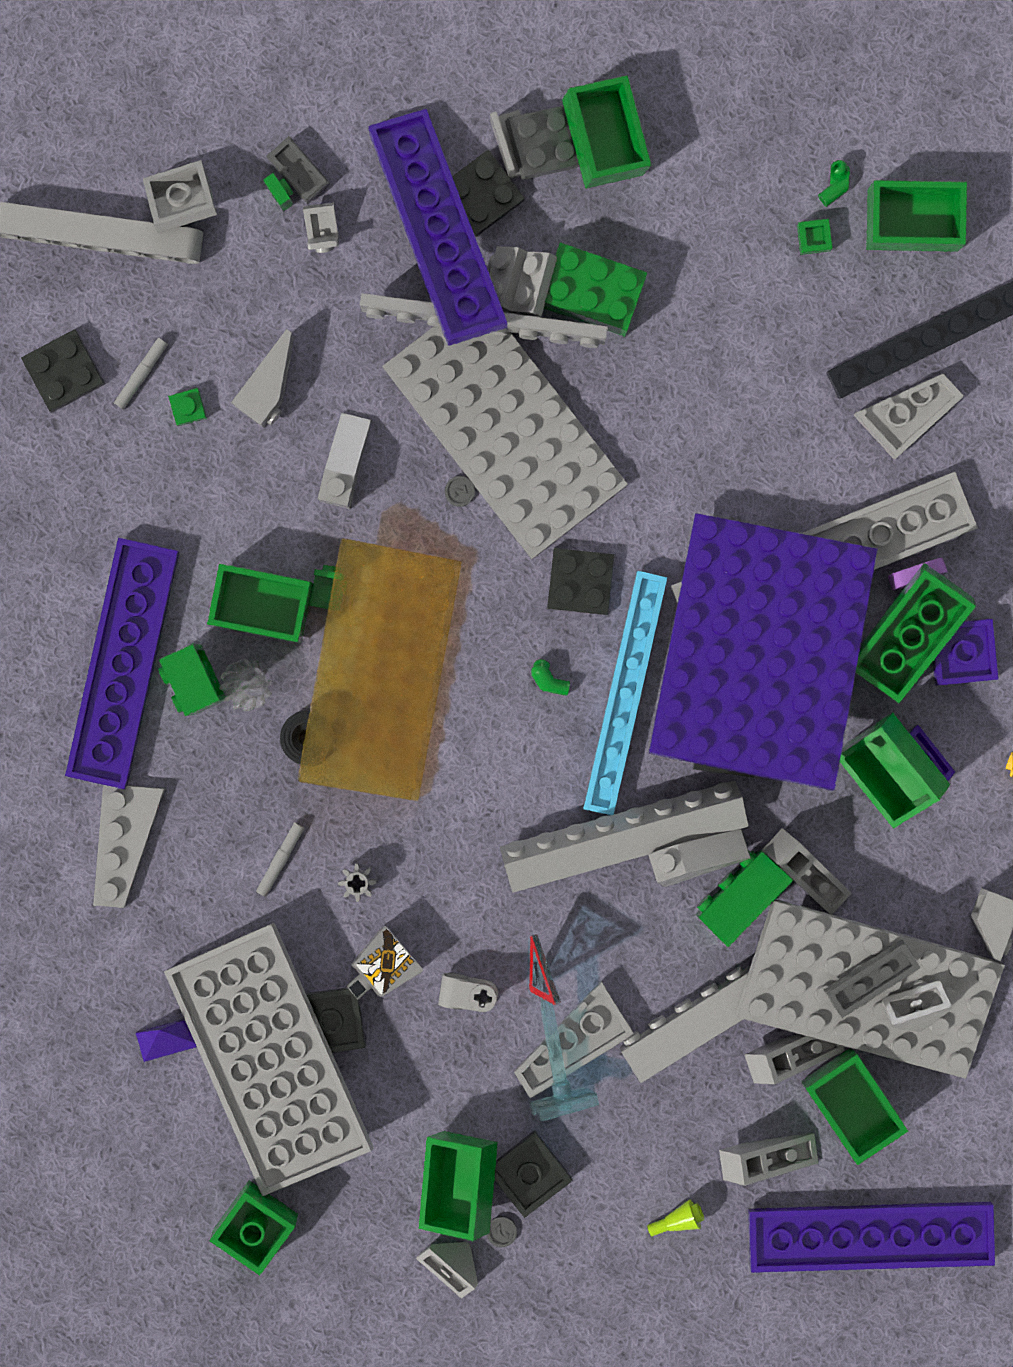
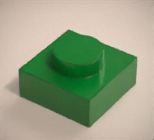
(280, 191)
(814, 236)
(187, 407)

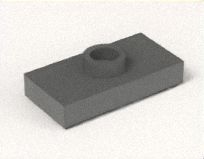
(298, 170)

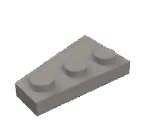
(907, 415)

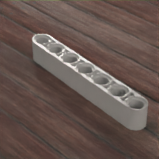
(99, 233)

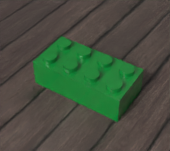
(913, 632)

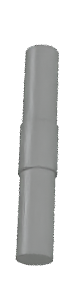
(140, 373)
(280, 859)

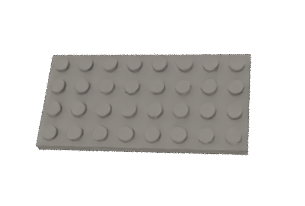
(507, 433)
(810, 950)
(268, 1059)

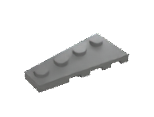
(123, 836)
(583, 1035)

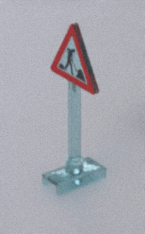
(564, 1099)

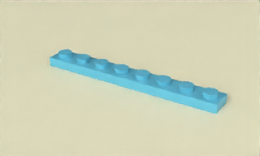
(625, 693)

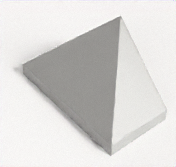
(917, 1007)
(452, 1265)

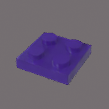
(968, 655)

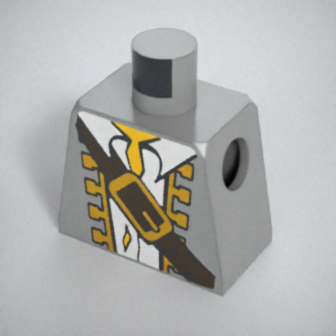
(382, 965)

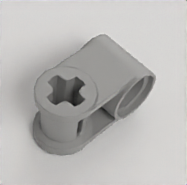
(460, 993)

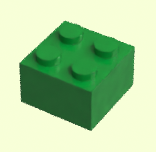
(191, 680)
(254, 1228)

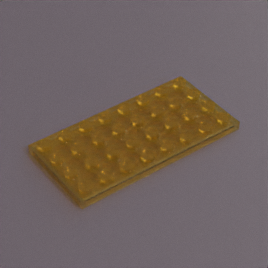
(379, 670)

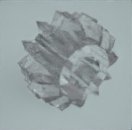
(246, 685)

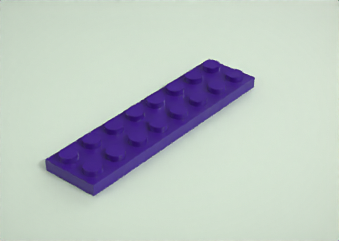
(437, 227)
(122, 663)
(871, 1237)

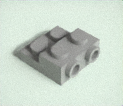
(179, 196)
(521, 279)

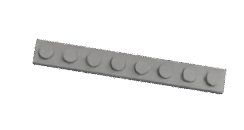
(527, 326)

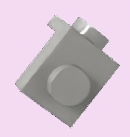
(321, 227)

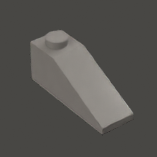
(265, 388)
(344, 461)
(698, 857)
(806, 871)
(788, 1057)
(767, 1158)

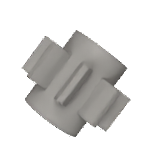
(351, 888)

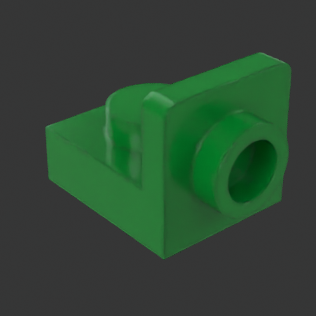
(322, 587)

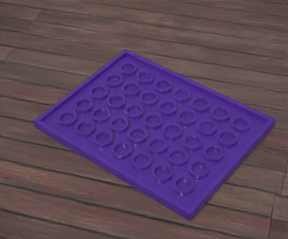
(763, 651)

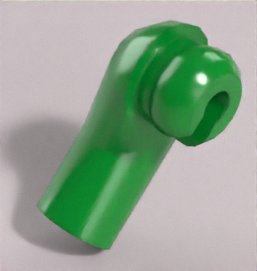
(838, 183)
(545, 679)

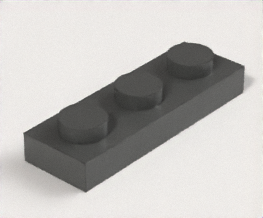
(872, 978)

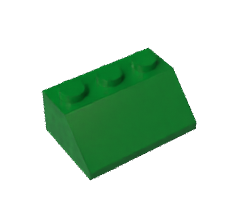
(742, 897)

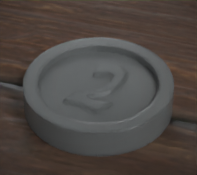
(459, 491)
(502, 1231)

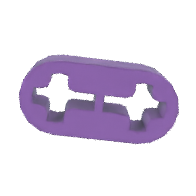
(901, 578)

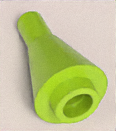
(685, 1217)

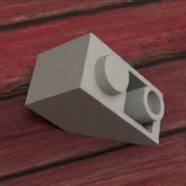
(994, 922)

